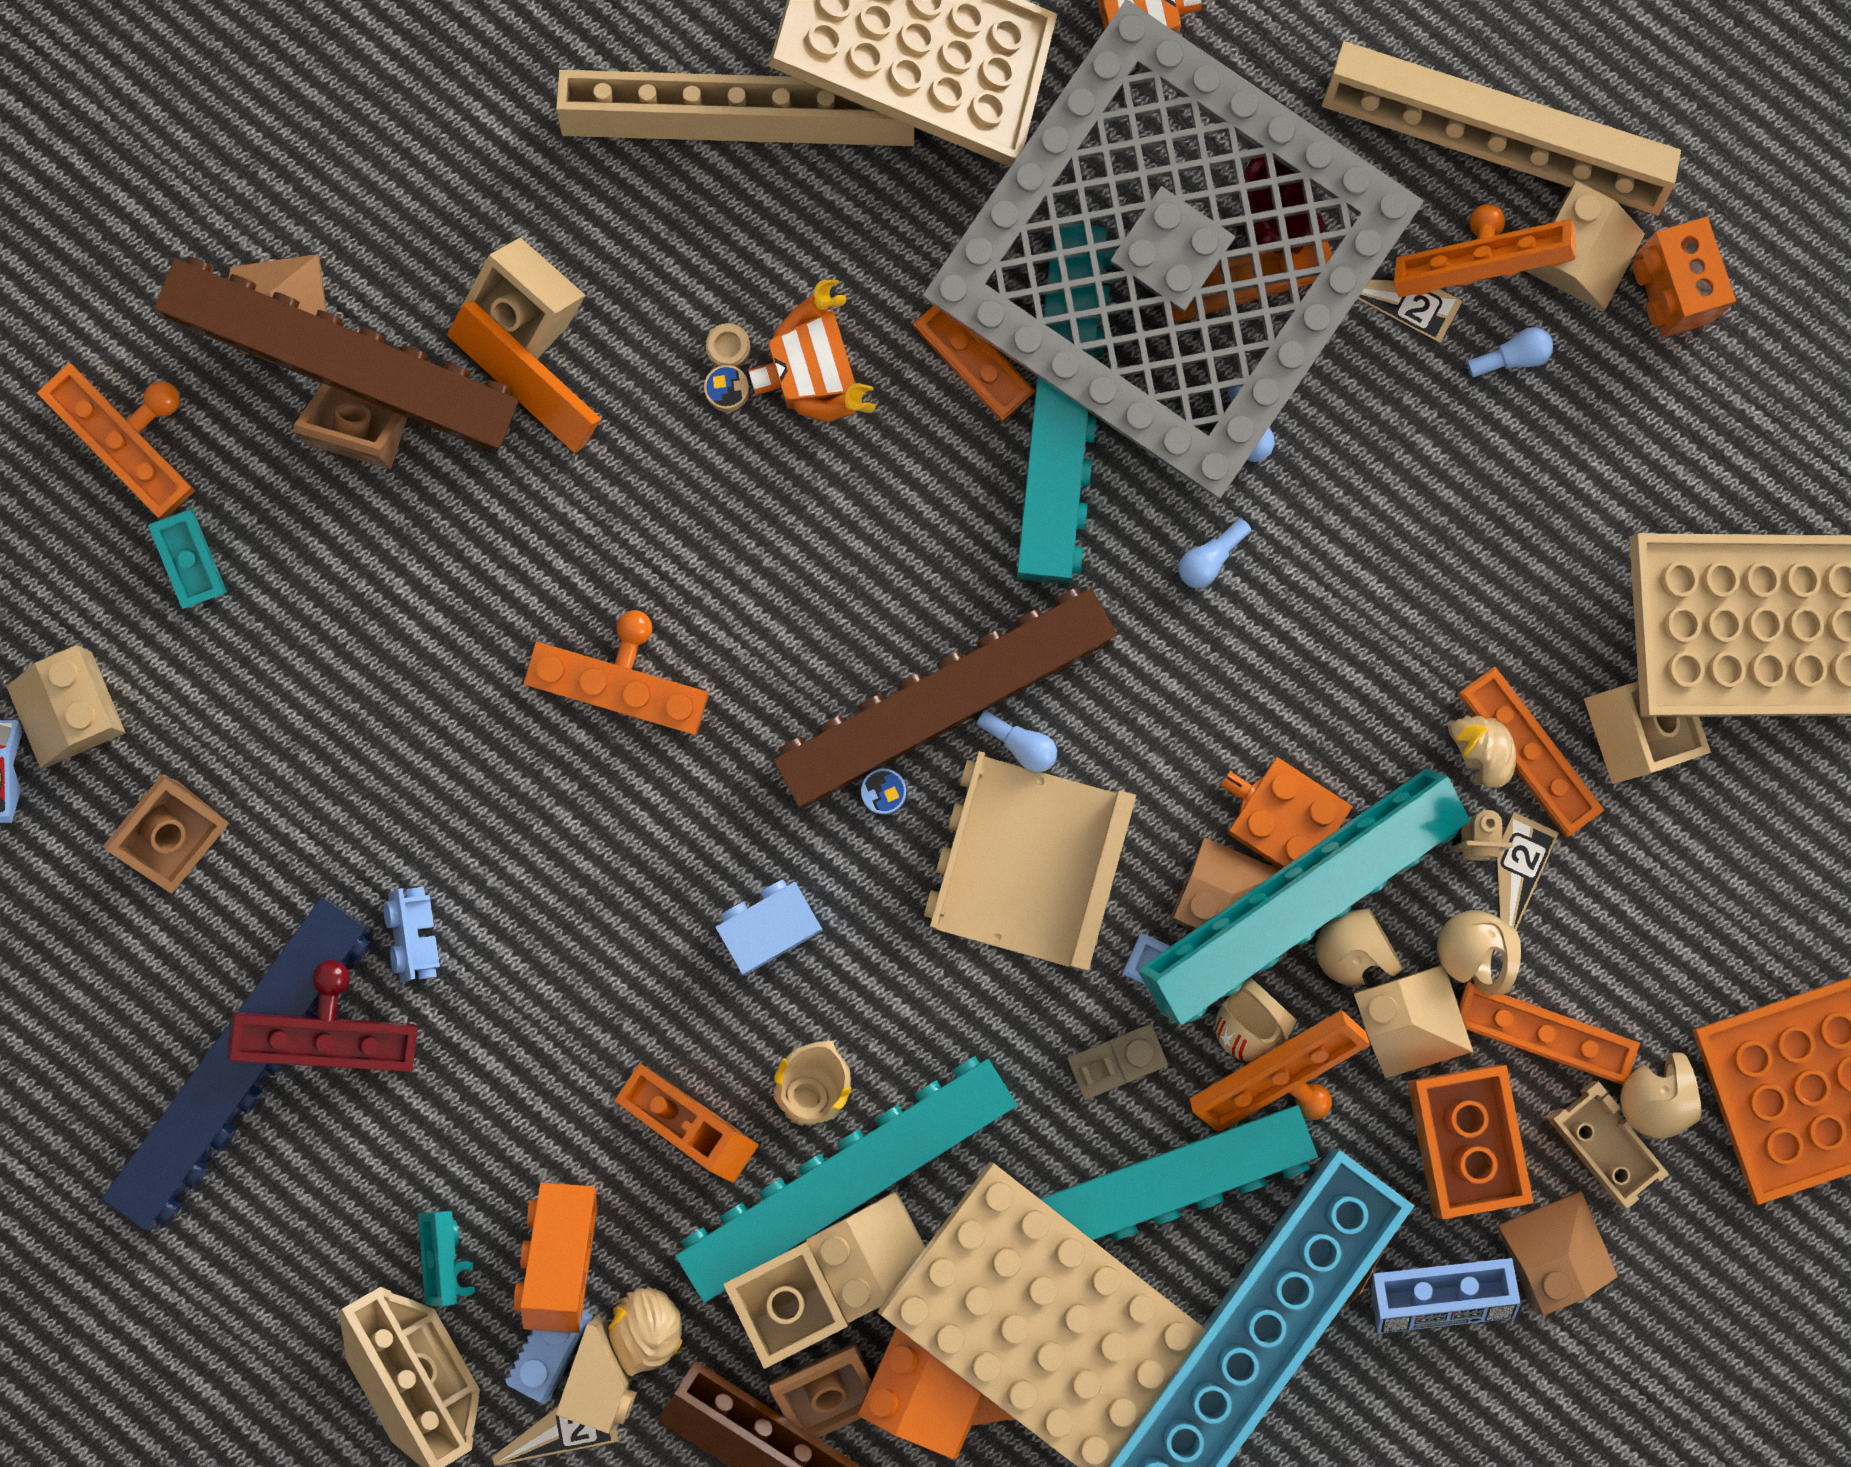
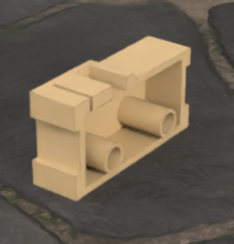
(1607, 1144)

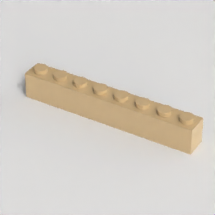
(717, 109)
(1501, 128)

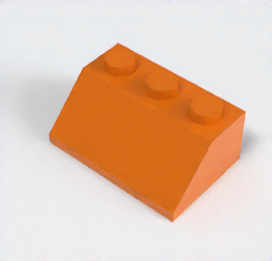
(920, 1398)

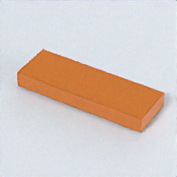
(975, 363)

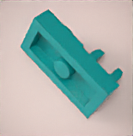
(187, 558)
(437, 1243)

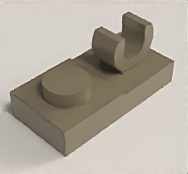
(1117, 1061)

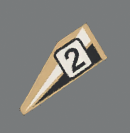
(1425, 313)
(1521, 865)
(552, 1436)

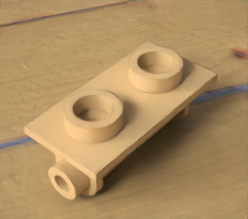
(1482, 837)

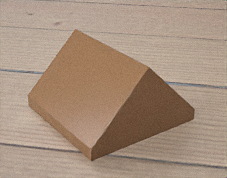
(350, 427)
(166, 833)
(824, 1391)

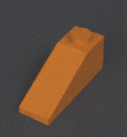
(686, 1123)

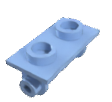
(410, 951)

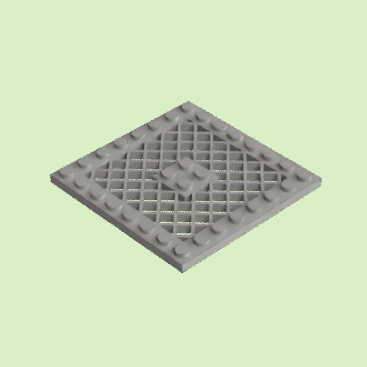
(1173, 248)

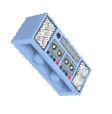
(1445, 1295)

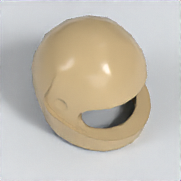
(1352, 945)
(1467, 949)
(1659, 1104)

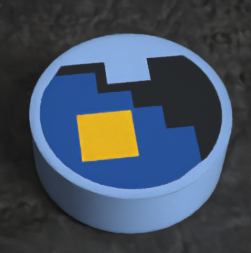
(883, 791)

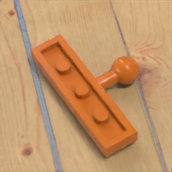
(1487, 256)
(118, 439)
(617, 684)
(1283, 1072)

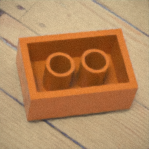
(1470, 1141)

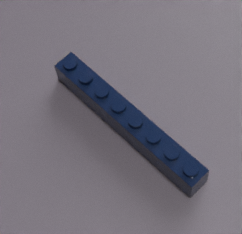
(220, 1088)

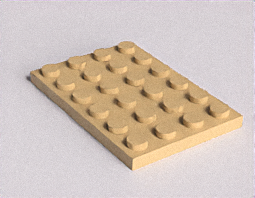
(934, 64)
(1742, 624)
(1041, 1320)

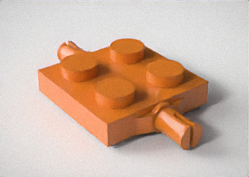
(1284, 813)

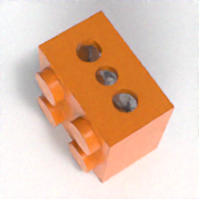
(1683, 277)

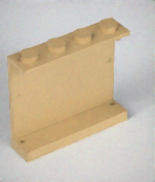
(1030, 862)

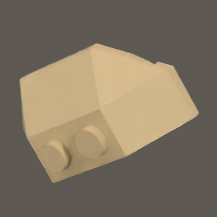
(411, 1376)

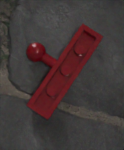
(323, 1038)

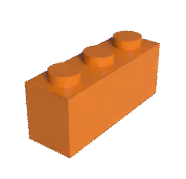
(557, 1257)

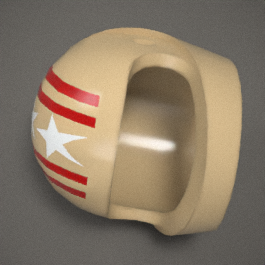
(1252, 1023)

